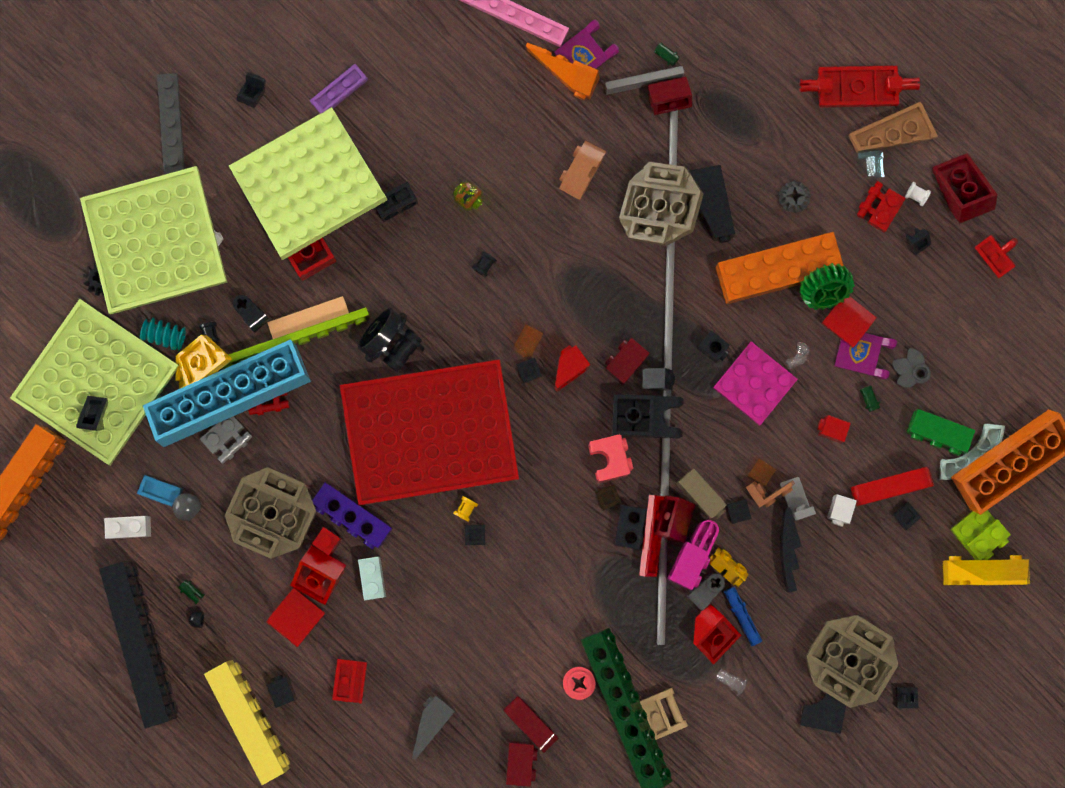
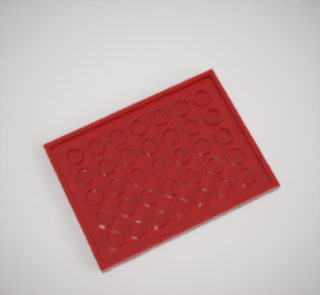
(429, 432)

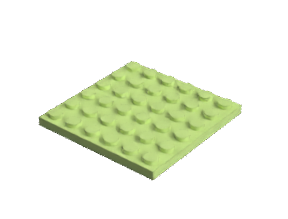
(307, 183)
(153, 240)
(98, 360)

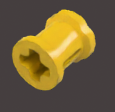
(465, 508)

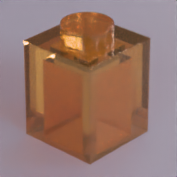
(528, 341)

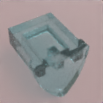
(874, 163)

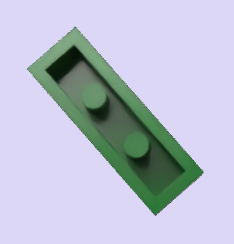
(940, 432)

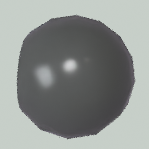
(186, 506)

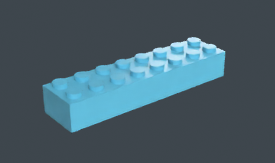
(226, 393)

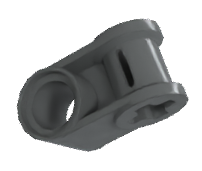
(704, 593)

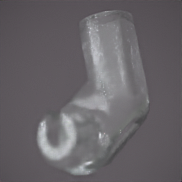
(802, 353)

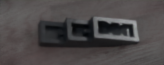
(788, 542)

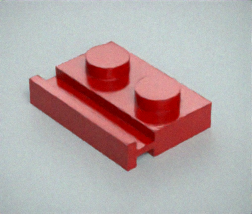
(349, 681)

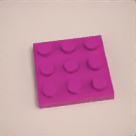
(755, 383)

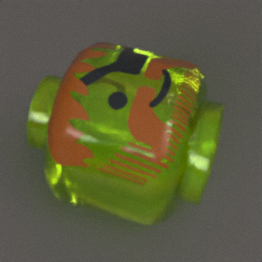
(468, 195)

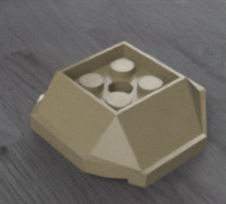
(652, 189)
(249, 508)
(873, 660)

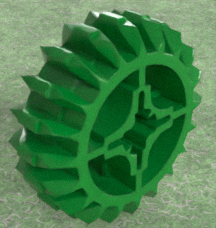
(827, 286)

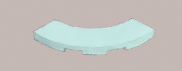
(989, 438)

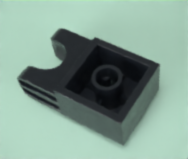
(650, 412)

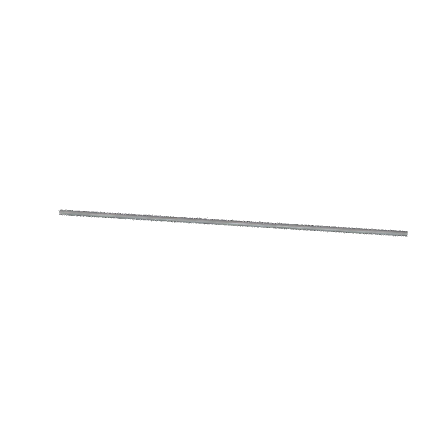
(662, 580)

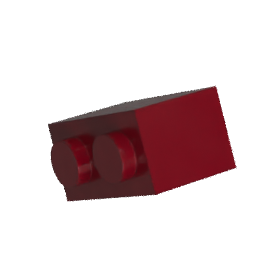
(670, 95)
(626, 361)
(674, 519)
(520, 763)

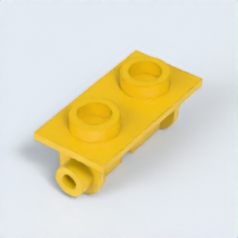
(735, 572)

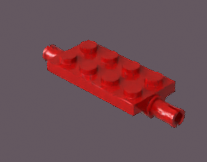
(859, 86)

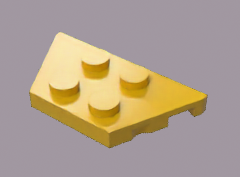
(199, 360)

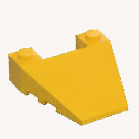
(986, 571)

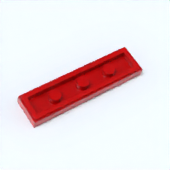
(651, 542)

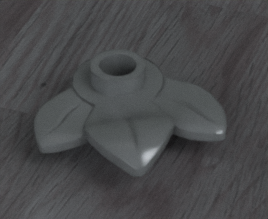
(908, 369)

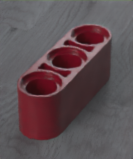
(531, 724)

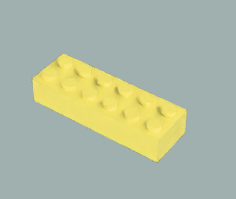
(247, 722)

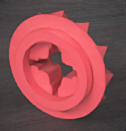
(579, 693)

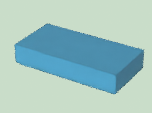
(158, 490)

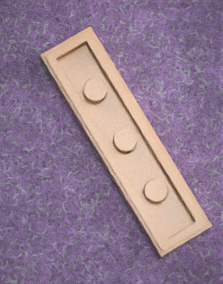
(308, 317)

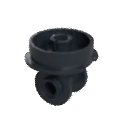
(381, 332)

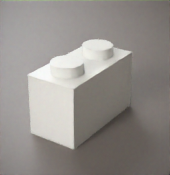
(127, 527)

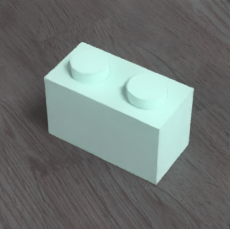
(372, 578)

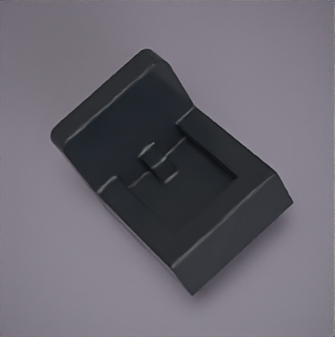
(252, 90)

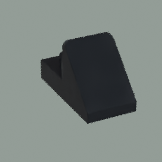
(92, 414)

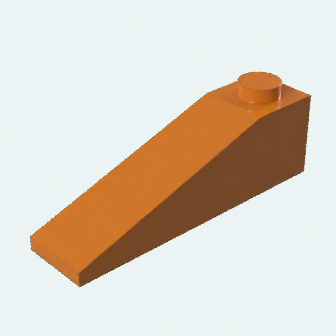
(576, 77)

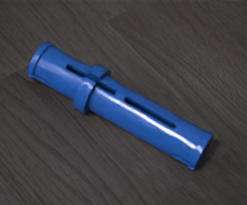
(742, 615)

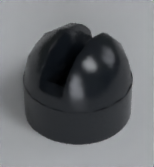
(196, 619)

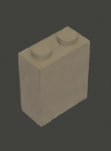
(701, 495)

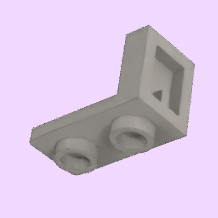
(797, 500)

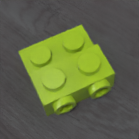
(981, 534)

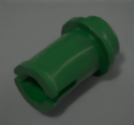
(667, 54)
(870, 398)
(189, 590)

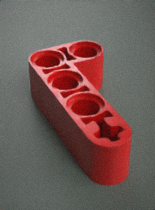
(892, 486)

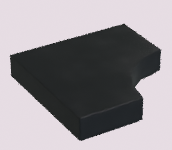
(824, 715)

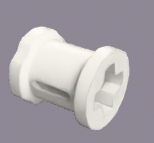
(917, 194)

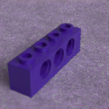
(380, 529)

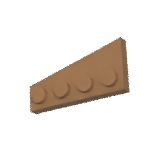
(897, 129)

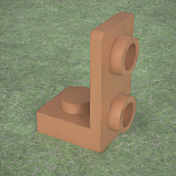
(758, 493)

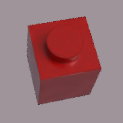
(833, 428)
(327, 541)

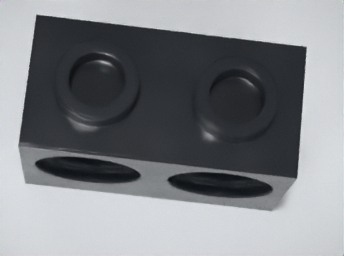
(397, 201)
(625, 526)

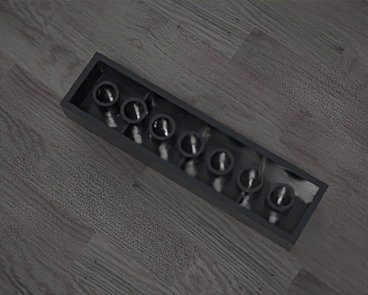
(138, 643)

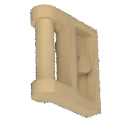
(657, 717)

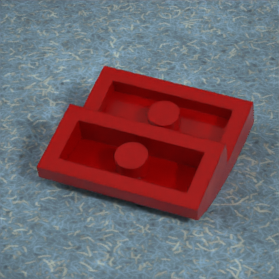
(849, 321)
(295, 617)

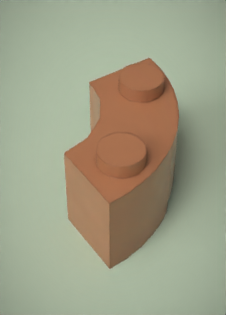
(582, 169)

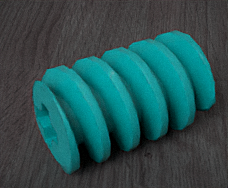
(162, 334)

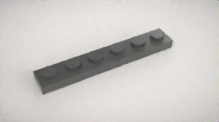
(170, 123)

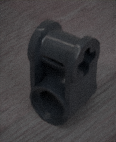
(251, 315)

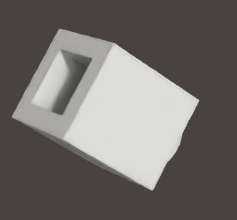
(841, 510)

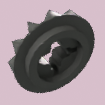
(789, 203)

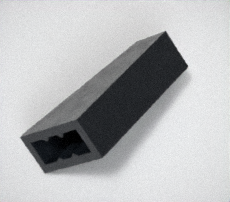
(714, 205)

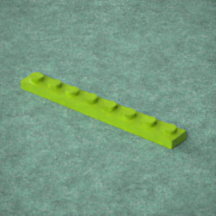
(303, 336)

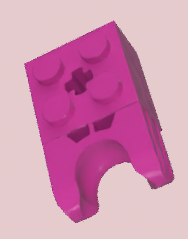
(694, 556)

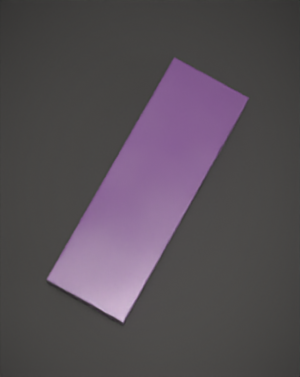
(339, 89)

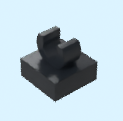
(919, 241)
(907, 697)

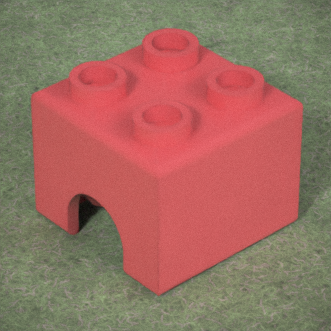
(617, 462)

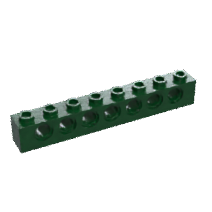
(622, 718)

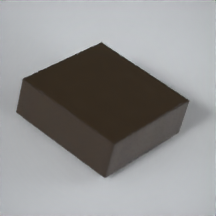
(608, 497)

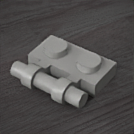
(221, 434)

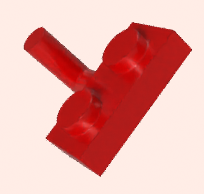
(996, 255)

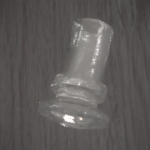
(732, 681)

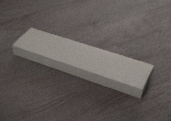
(643, 80)

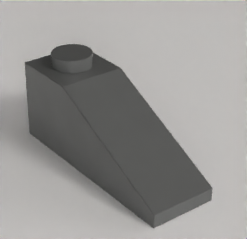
(432, 720)

